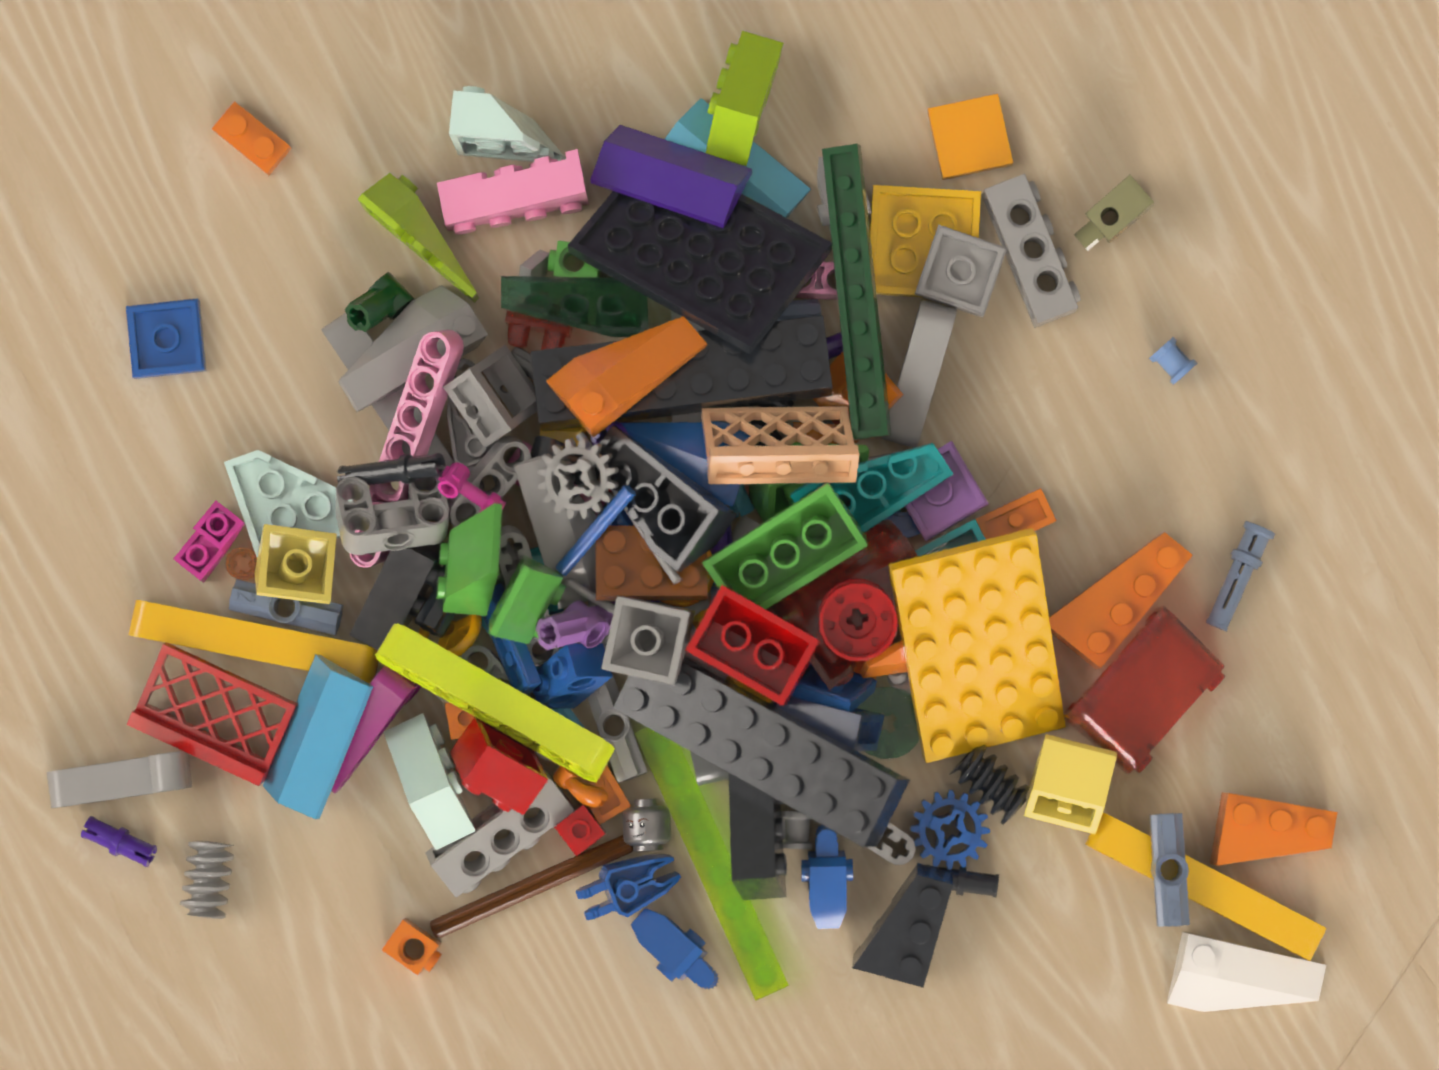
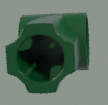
(381, 301)

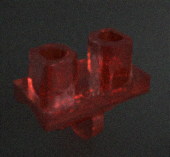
(521, 325)

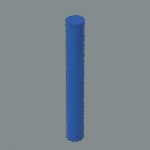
(595, 530)

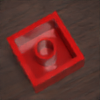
(498, 767)

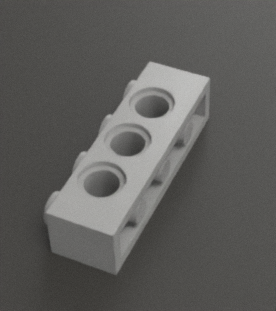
(1041, 305)
(495, 854)

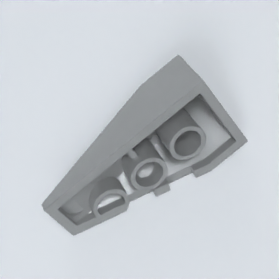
(388, 360)
(556, 531)

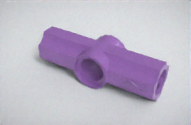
(575, 625)

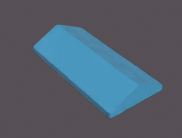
(317, 737)

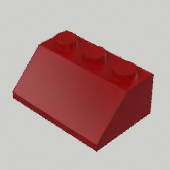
(753, 645)

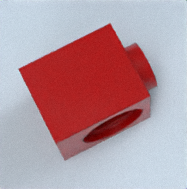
(580, 830)

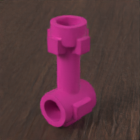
(455, 481)

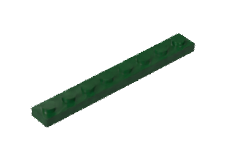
(856, 292)

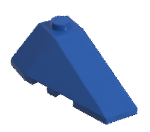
(684, 448)

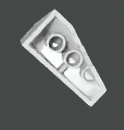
(1235, 976)

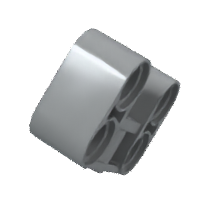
(390, 524)

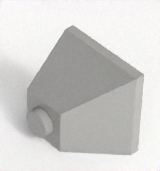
(647, 639)

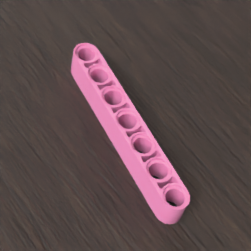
(404, 424)

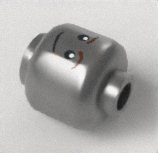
(646, 825)

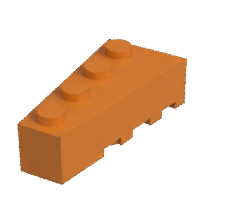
(1112, 606)

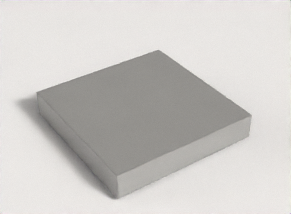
(960, 271)

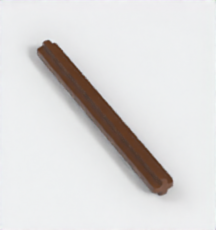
(530, 887)

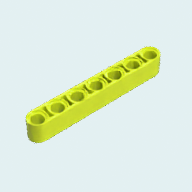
(495, 702)

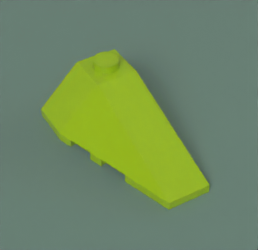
(402, 213)

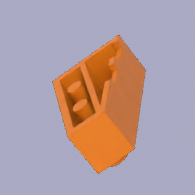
(1267, 829)

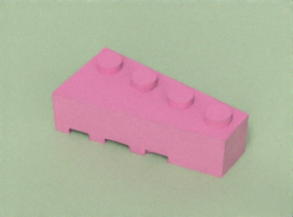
(513, 194)

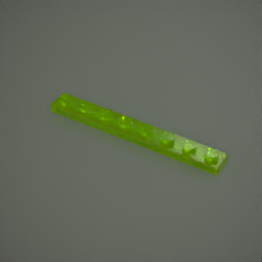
(712, 863)

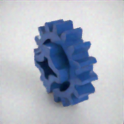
(964, 836)

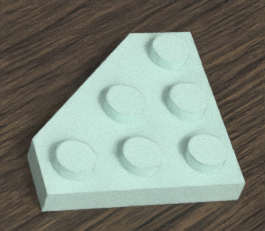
(280, 496)

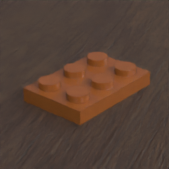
(631, 570)

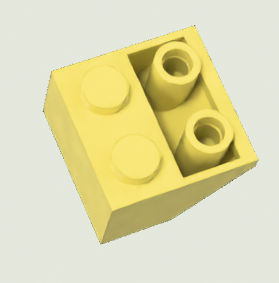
(1070, 784)

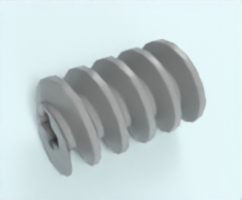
(207, 879)

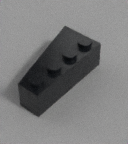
(756, 842)

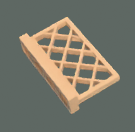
(779, 461)

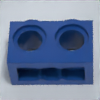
(571, 676)

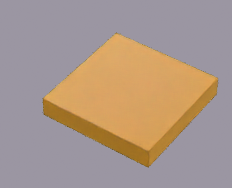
(970, 136)

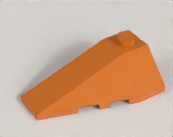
(617, 376)

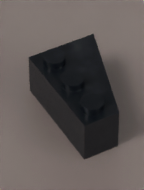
(397, 592)
(908, 929)

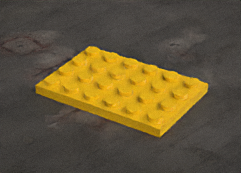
(978, 645)

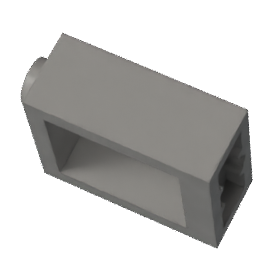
(473, 390)

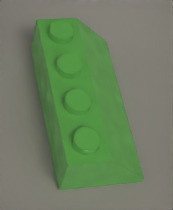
(789, 549)

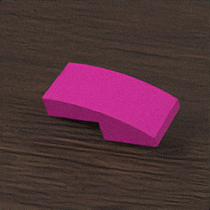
(210, 541)

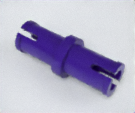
(119, 841)

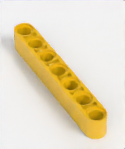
(248, 639)
(1212, 889)

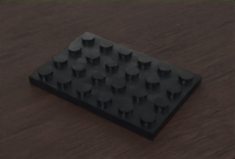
(714, 276)

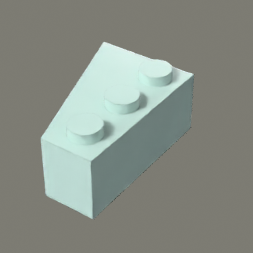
(428, 781)

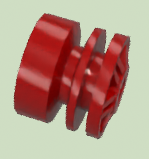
(861, 641)

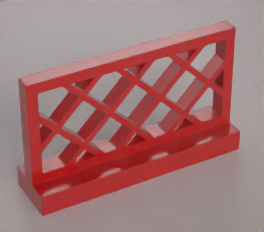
(206, 744)

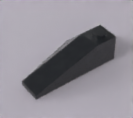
(669, 507)

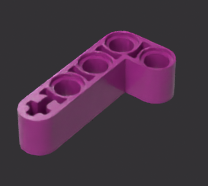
(387, 698)

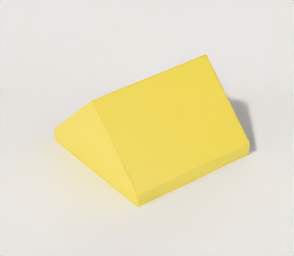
(295, 564)

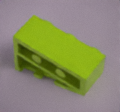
(742, 96)

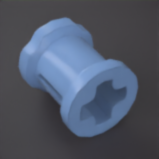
(1173, 360)

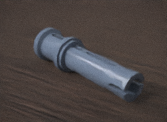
(1251, 559)

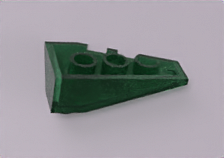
(578, 302)

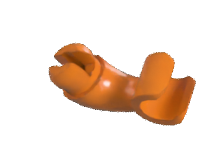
(585, 794)

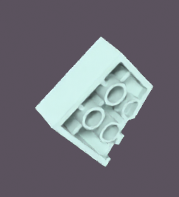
(493, 129)

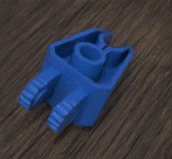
(827, 879)
(629, 885)
(676, 950)

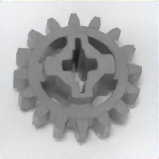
(586, 464)

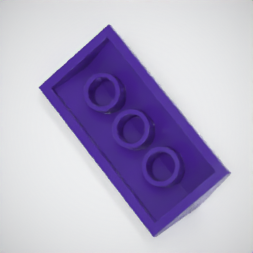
(670, 175)

